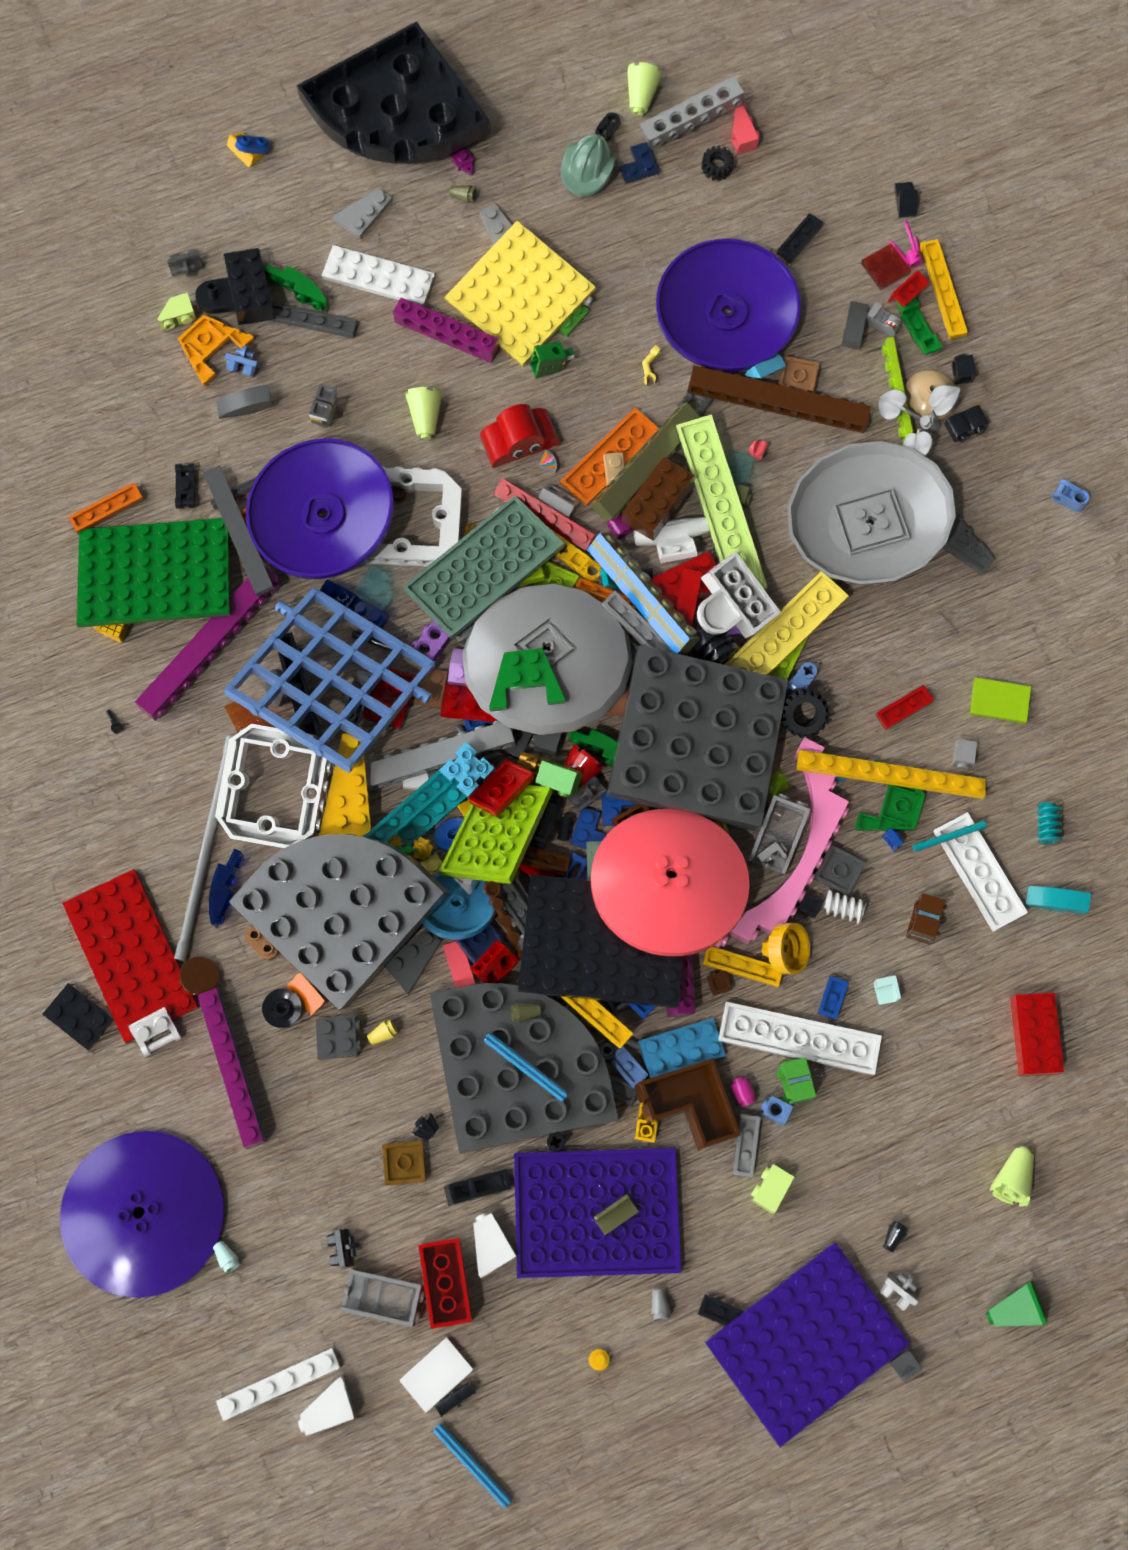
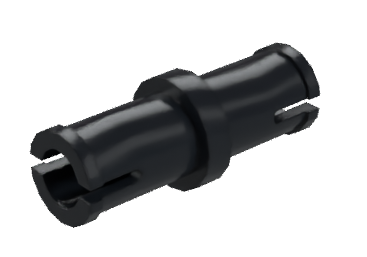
(455, 1399)

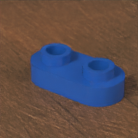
(252, 144)

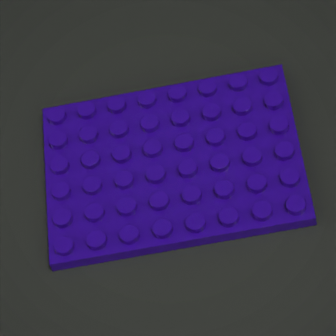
(564, 1192)
(807, 1344)

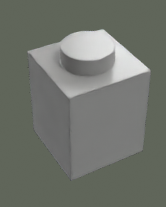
(964, 754)

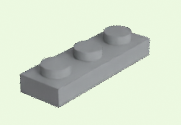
(746, 1146)

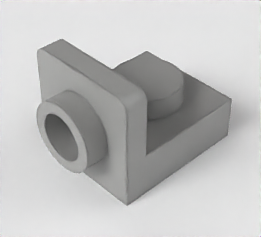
(768, 853)

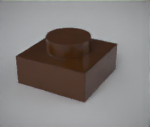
(719, 983)

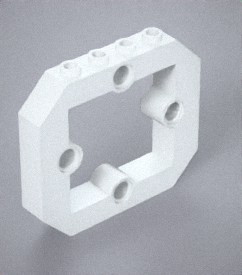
(449, 527)
(229, 792)

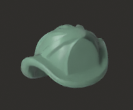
(587, 165)

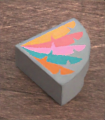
(548, 462)

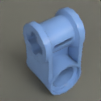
(1069, 496)
(801, 680)

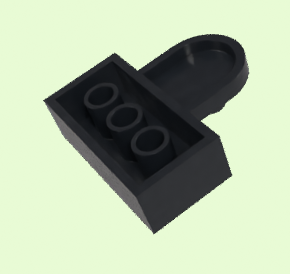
(242, 291)

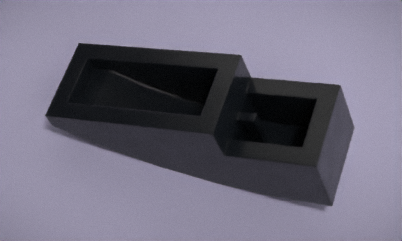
(477, 1187)

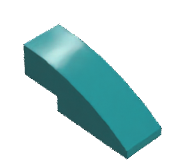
(1058, 899)

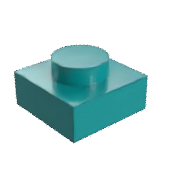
(607, 581)

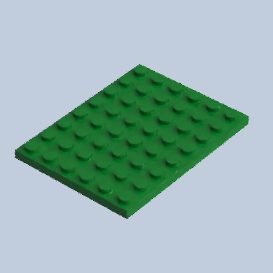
(153, 572)

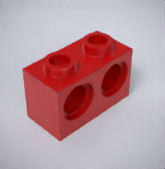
(492, 963)

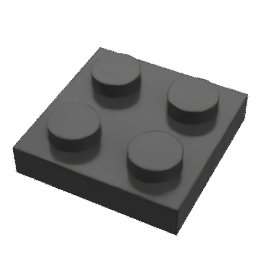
(839, 870)

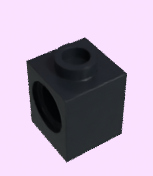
(963, 369)

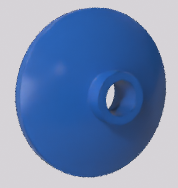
(446, 832)

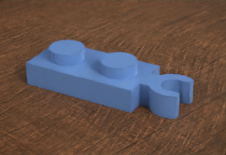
(628, 1067)

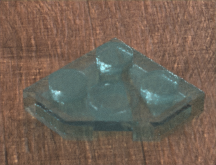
(374, 588)

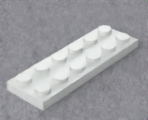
(377, 275)
(982, 874)

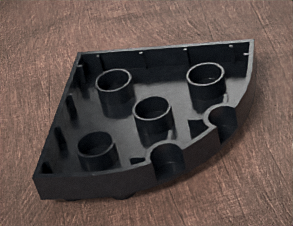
(395, 102)

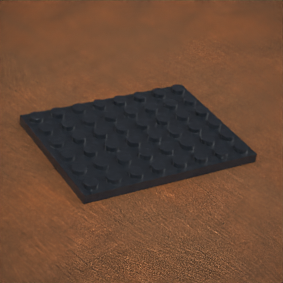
(578, 956)

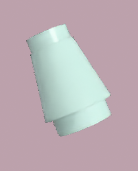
(226, 1257)

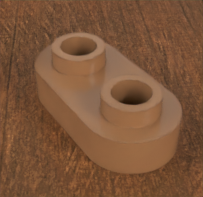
(260, 943)

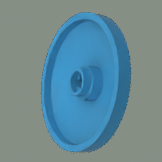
(459, 913)

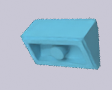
(766, 367)

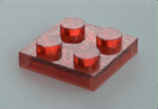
(885, 266)

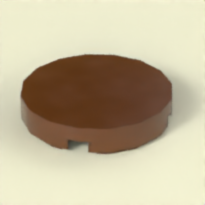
(198, 975)

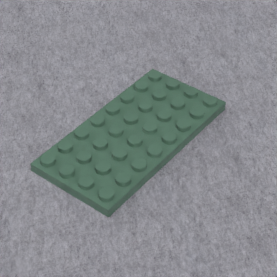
(483, 567)

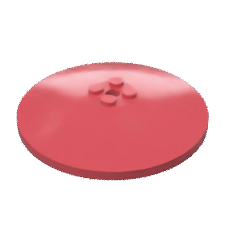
(664, 912)

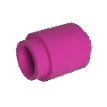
(743, 1091)

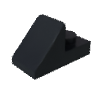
(906, 199)

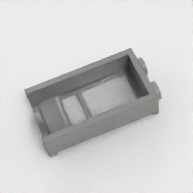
(781, 824)
(382, 1298)

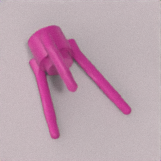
(914, 255)

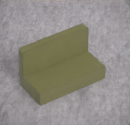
(615, 1214)

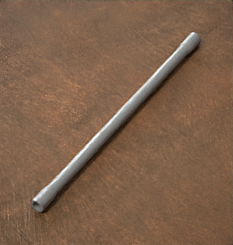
(183, 944)

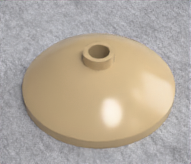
(918, 391)

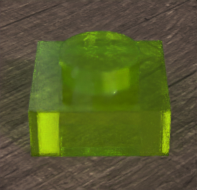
(777, 784)

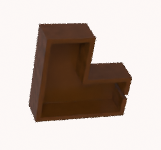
(699, 1095)

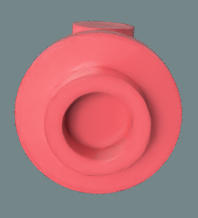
(758, 449)

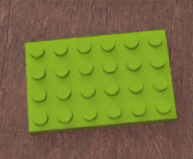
(494, 846)

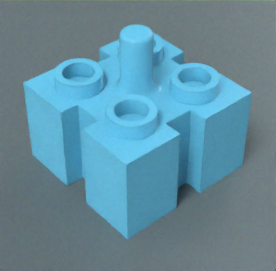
(467, 770)

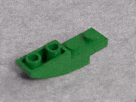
(303, 288)
(596, 743)

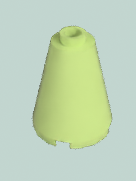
(642, 86)
(424, 409)
(1015, 1178)

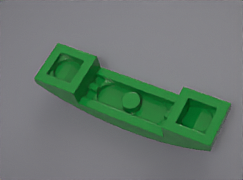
(918, 329)

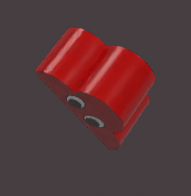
(518, 434)

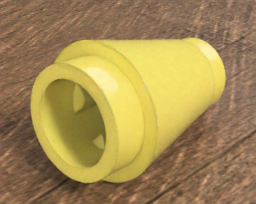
(383, 1032)

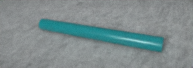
(949, 836)

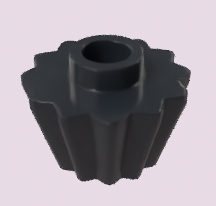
(425, 1127)

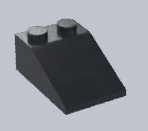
(546, 822)

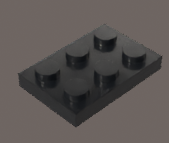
(78, 1016)

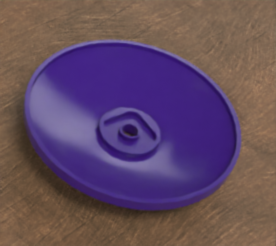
(735, 278)
(314, 479)
(179, 1222)

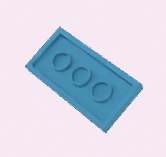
(681, 1048)

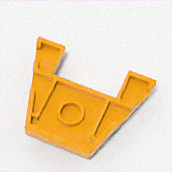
(205, 339)

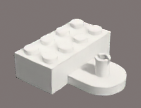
(735, 599)

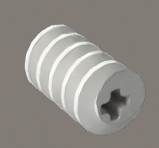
(844, 907)

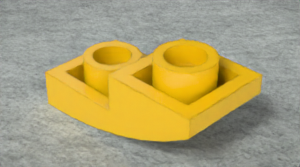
(643, 1130)

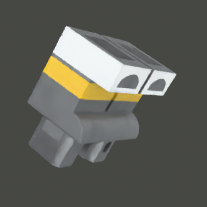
(324, 405)

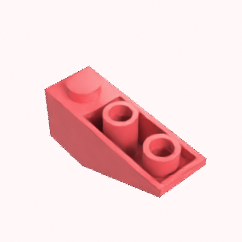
(743, 133)

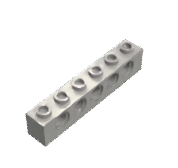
(697, 104)

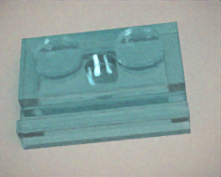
(739, 466)

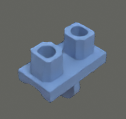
(249, 365)

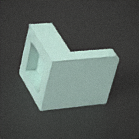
(887, 990)

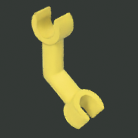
(654, 353)

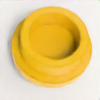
(599, 1360)

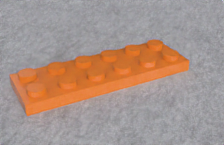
(588, 476)

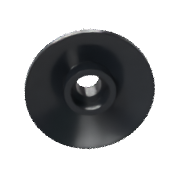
(274, 1001)

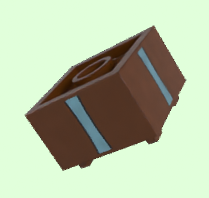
(925, 918)

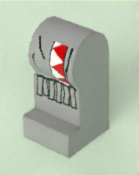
(883, 320)

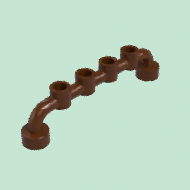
(492, 889)

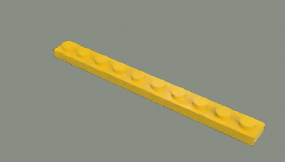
(891, 774)

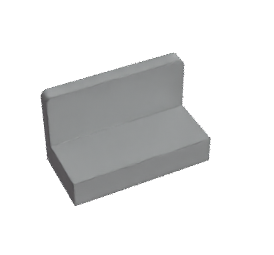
(558, 499)

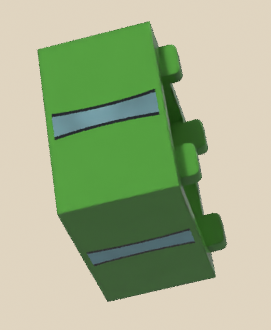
(796, 1081)

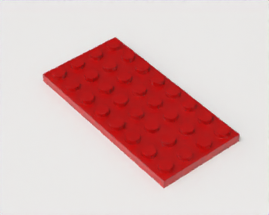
(128, 952)

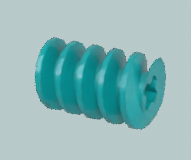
(1048, 823)

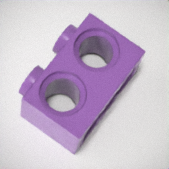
(435, 646)

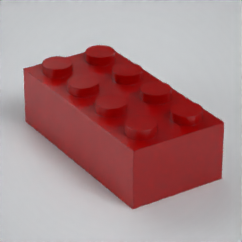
(670, 581)
(1036, 1034)
(445, 1283)

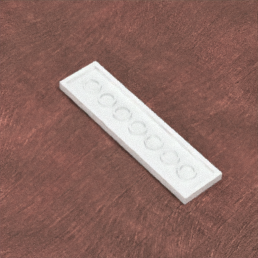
(800, 1038)

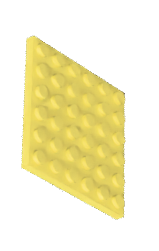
(520, 293)

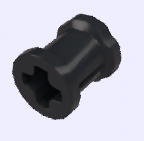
(558, 1137)

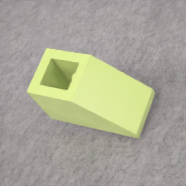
(176, 312)

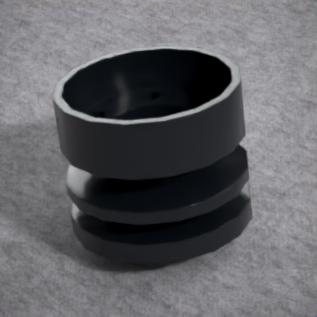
(715, 647)

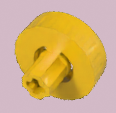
(788, 955)

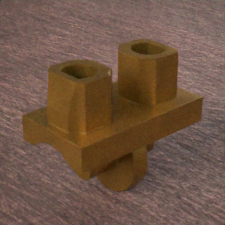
(531, 762)

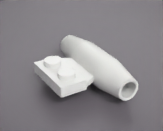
(675, 538)

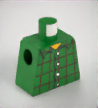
(549, 358)

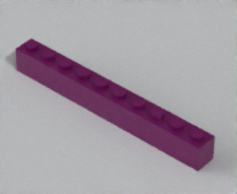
(202, 649)

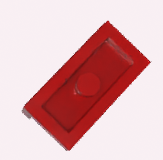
(909, 289)

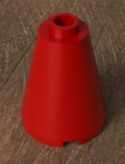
(582, 762)

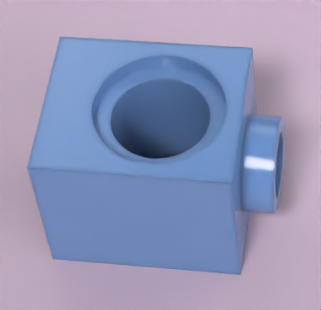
(785, 1110)

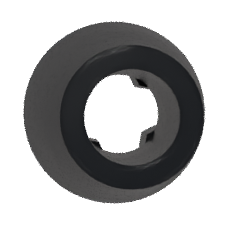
(895, 1235)

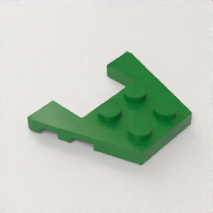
(523, 671)
(898, 811)

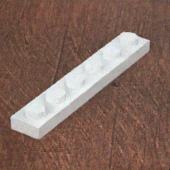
(278, 1384)

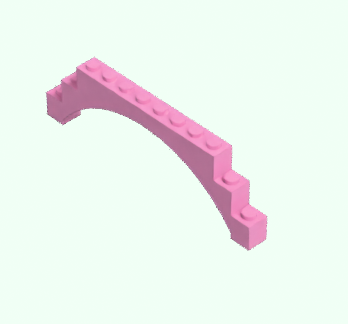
(825, 814)

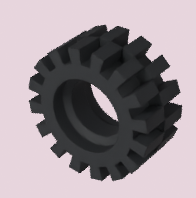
(717, 154)

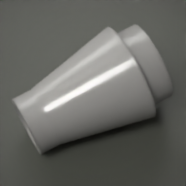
(660, 1306)

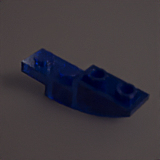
(355, 604)
(219, 891)

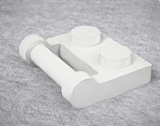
(152, 1026)

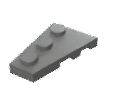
(363, 213)

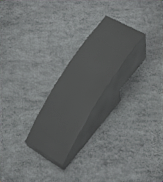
(854, 325)
(244, 402)

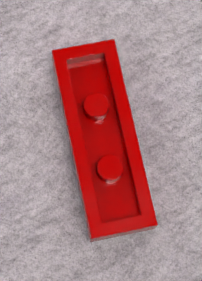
(904, 707)

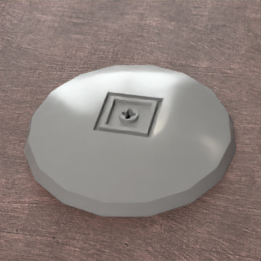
(877, 483)
(586, 655)

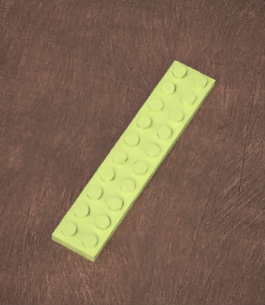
(718, 493)

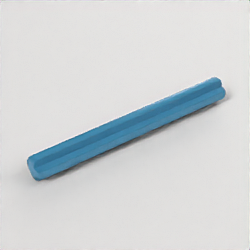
(526, 1067)
(472, 1465)

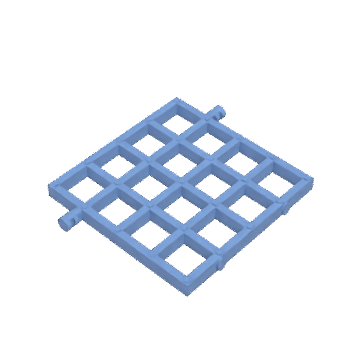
(329, 678)

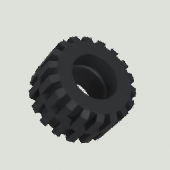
(816, 723)

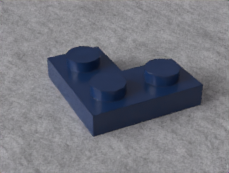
(642, 167)

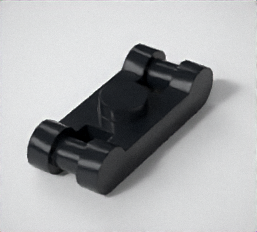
(185, 486)

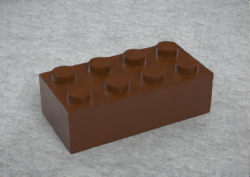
(658, 498)

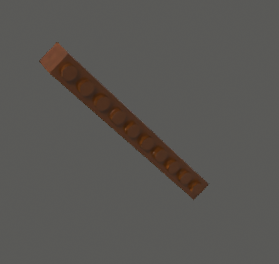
(779, 399)

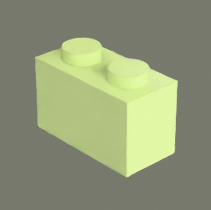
(772, 1188)

